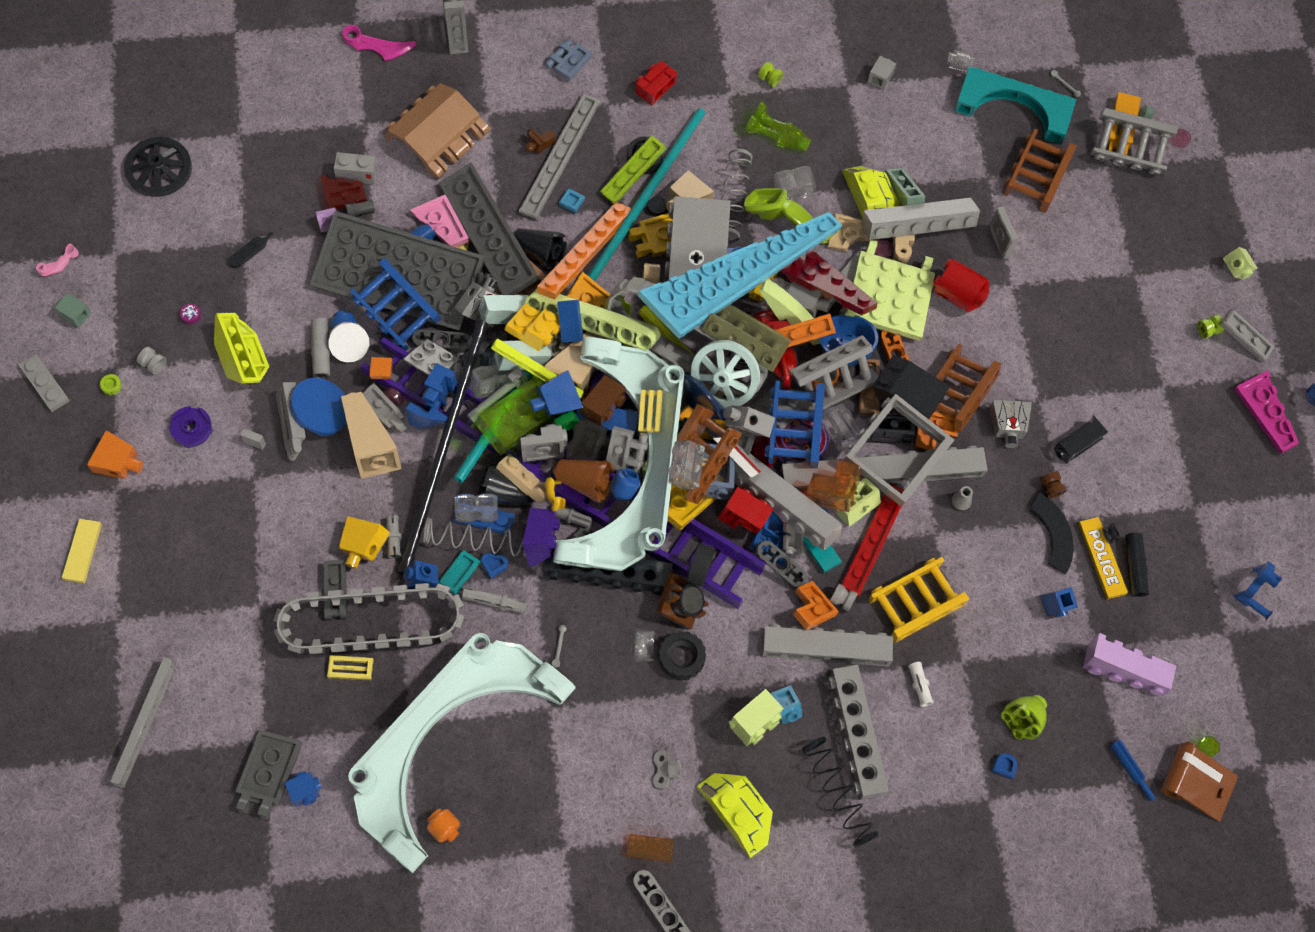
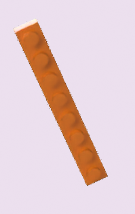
(583, 251)

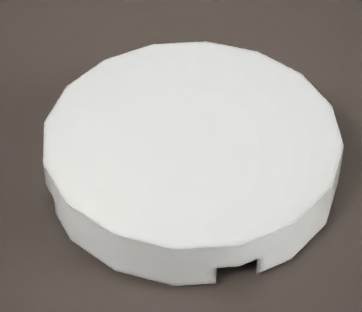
(348, 342)

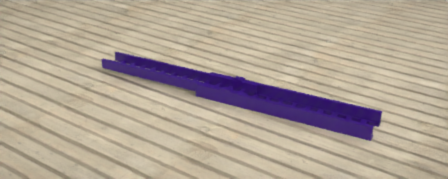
(580, 503)

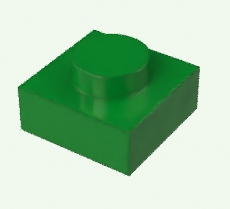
(567, 420)

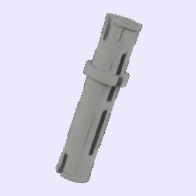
(496, 600)

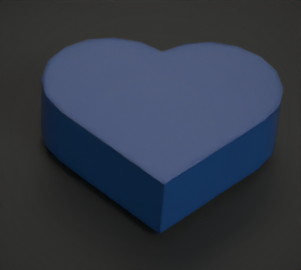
(494, 564)

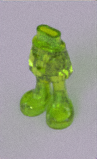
(787, 135)

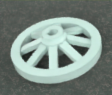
(727, 371)

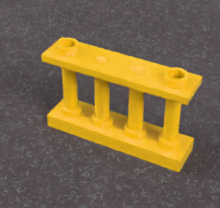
(919, 619)

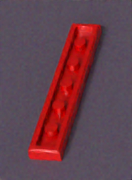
(872, 543)

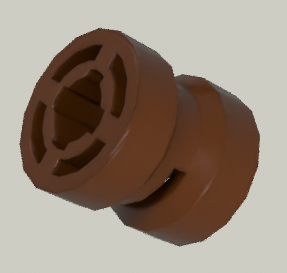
(1053, 485)

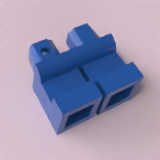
(437, 385)

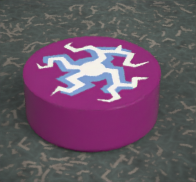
(190, 313)

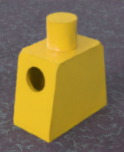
(362, 540)

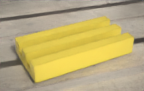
(651, 393)
(353, 676)

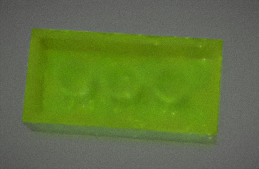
(513, 417)

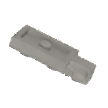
(384, 408)

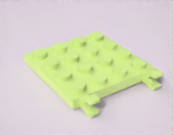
(898, 289)

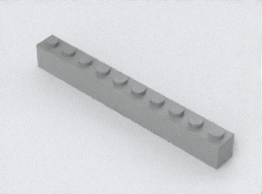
(896, 467)

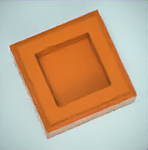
(381, 368)

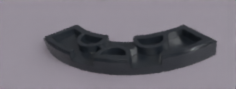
(1060, 532)

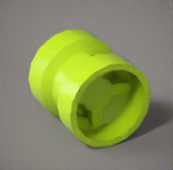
(770, 74)
(1210, 326)

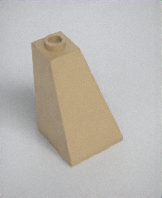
(570, 360)
(371, 443)

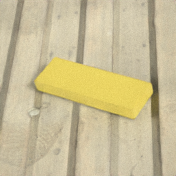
(81, 551)

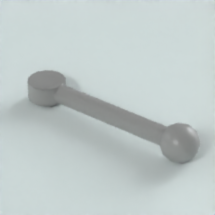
(1054, 74)
(556, 663)

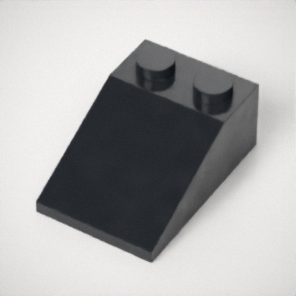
(911, 384)

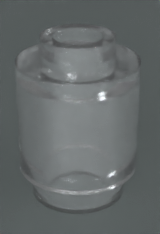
(960, 60)

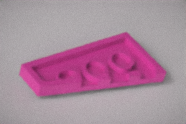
(1263, 404)

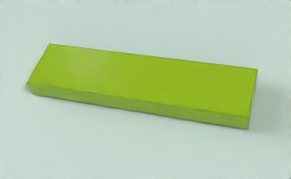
(633, 169)

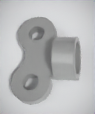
(666, 769)

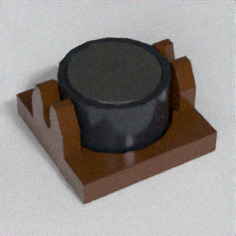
(681, 601)

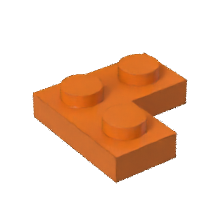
(944, 422)
(816, 608)

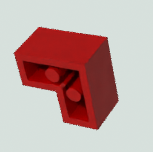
(746, 511)

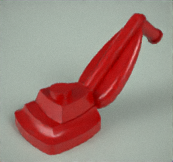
(788, 360)

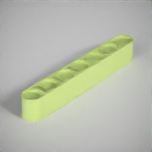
(603, 322)

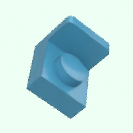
(789, 701)

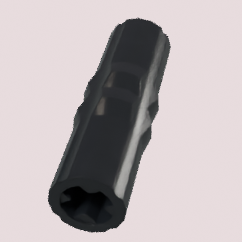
(1137, 564)

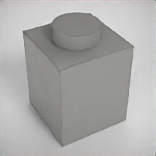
(881, 72)

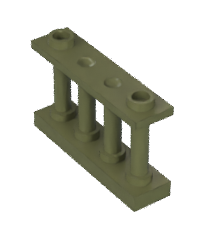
(758, 338)

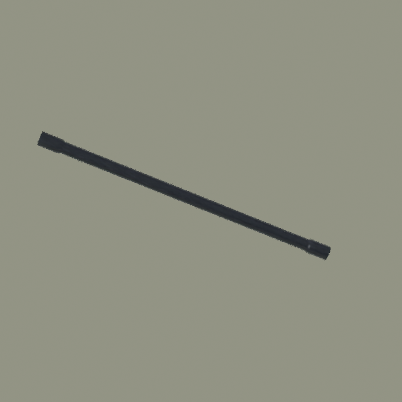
(477, 338)

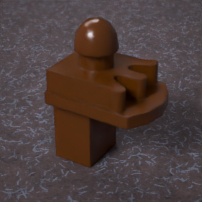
(539, 143)

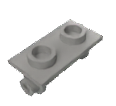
(792, 541)

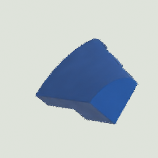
(422, 418)
(772, 532)

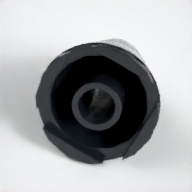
(542, 246)
(506, 491)

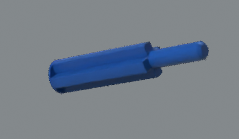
(1131, 767)

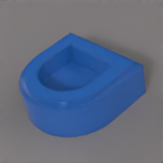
(1005, 765)

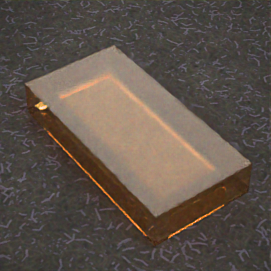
(650, 848)

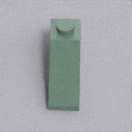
(904, 187)

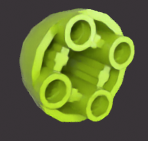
(1026, 716)

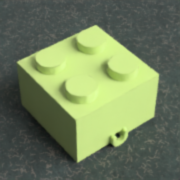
(756, 718)

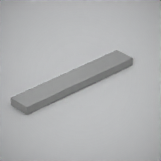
(143, 723)

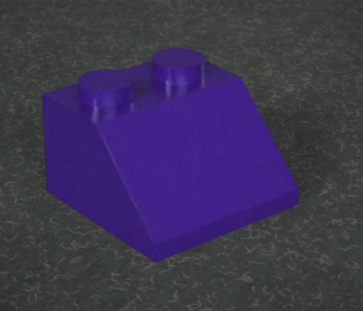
(540, 535)

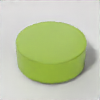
(110, 384)

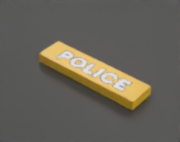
(1102, 558)

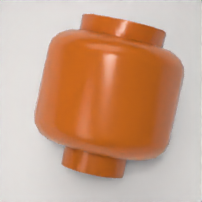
(443, 825)

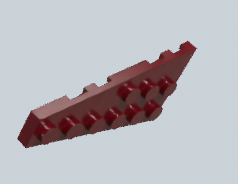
(816, 273)

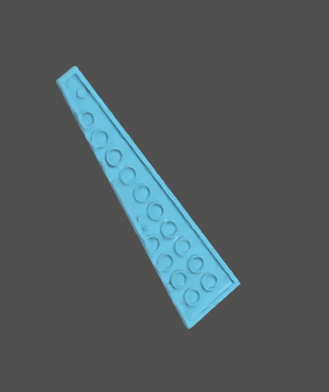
(692, 297)

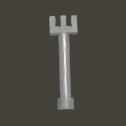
(517, 379)

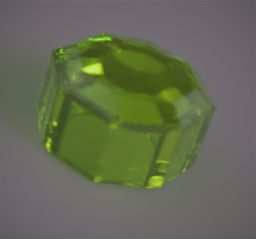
(1209, 746)

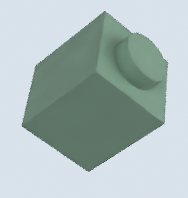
(72, 310)

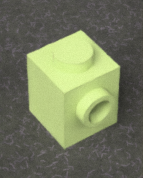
(1240, 263)

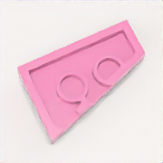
(443, 221)

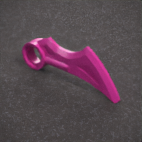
(387, 49)

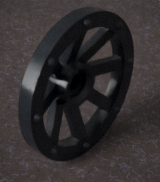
(157, 165)

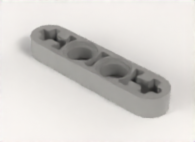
(666, 906)

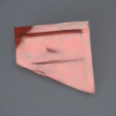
(342, 192)

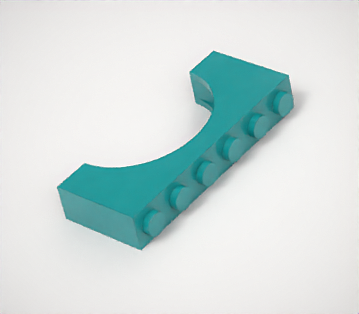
(1051, 108)

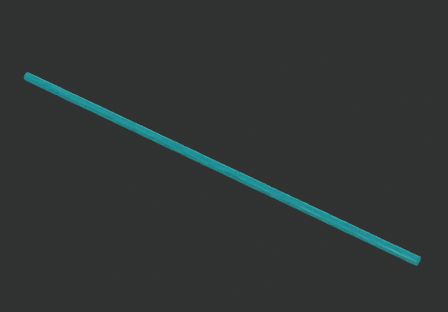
(605, 256)

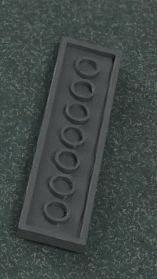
(489, 230)

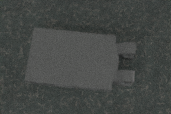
(266, 772)

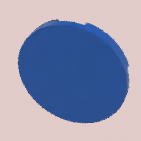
(318, 406)

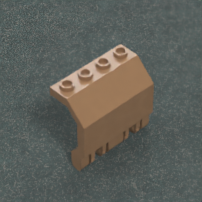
(438, 128)

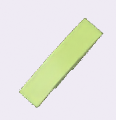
(784, 305)

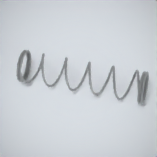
(742, 164)
(429, 533)

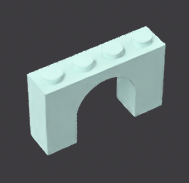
(500, 310)

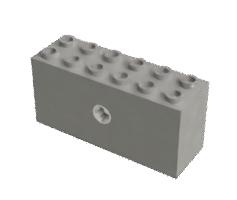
(696, 232)

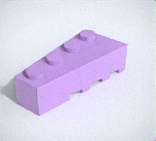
(1128, 666)

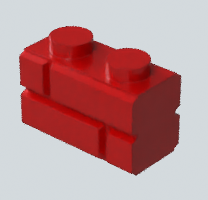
(655, 82)

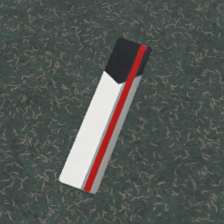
(739, 456)

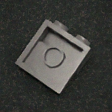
(546, 446)

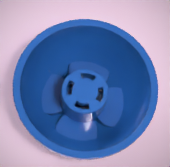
(847, 329)

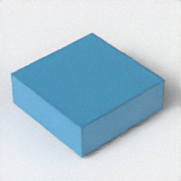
(572, 201)

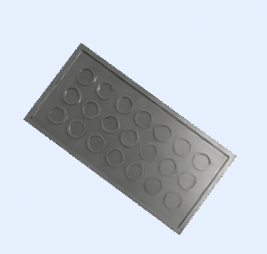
(432, 268)

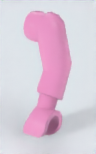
(58, 266)

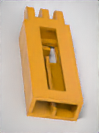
(1127, 104)

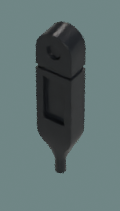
(249, 250)

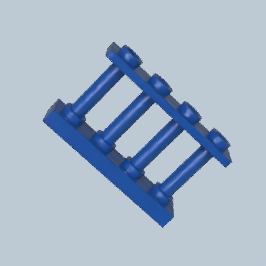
(413, 301)
(814, 416)

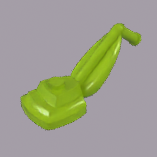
(772, 205)

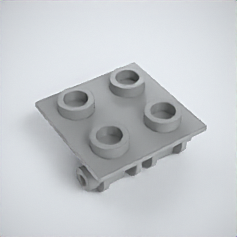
(429, 354)

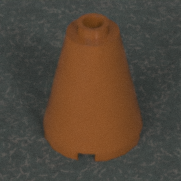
(585, 476)

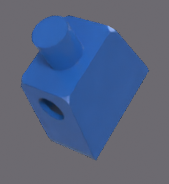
(557, 395)

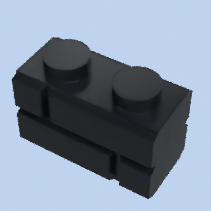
(894, 429)

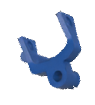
(1265, 574)

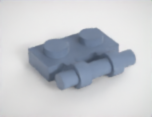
(572, 62)

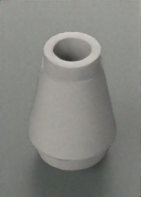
(963, 498)

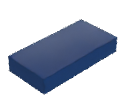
(570, 321)

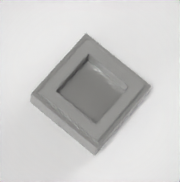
(253, 439)

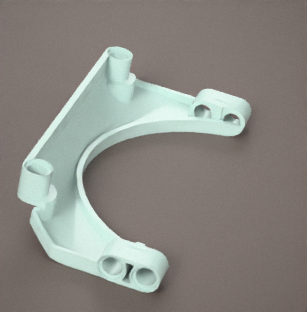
(628, 536)
(469, 674)

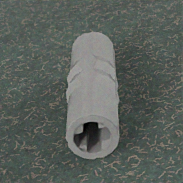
(320, 348)

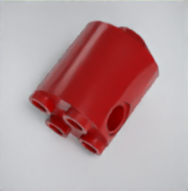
(962, 286)

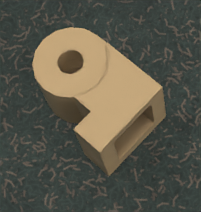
(903, 248)
(651, 273)

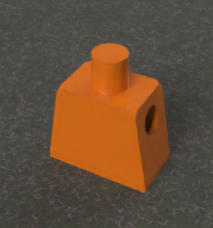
(114, 457)

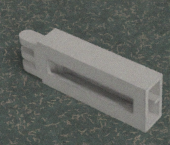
(291, 430)

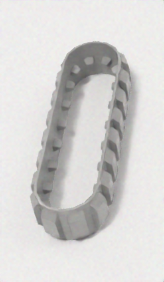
(665, 347)
(379, 592)

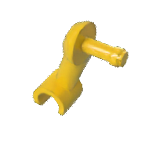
(556, 502)

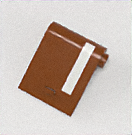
(1199, 781)

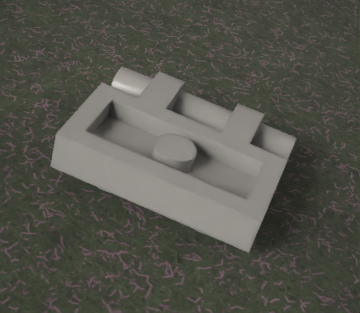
(620, 446)

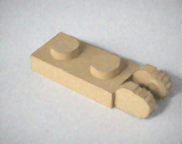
(522, 478)

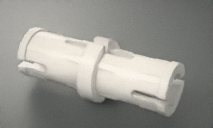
(920, 684)

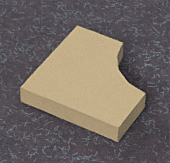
(849, 233)

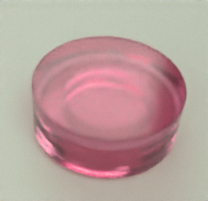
(1181, 139)
(884, 249)
(394, 396)

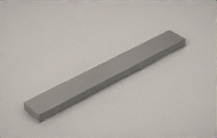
(559, 157)

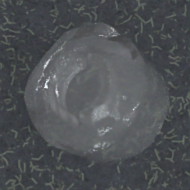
(642, 645)

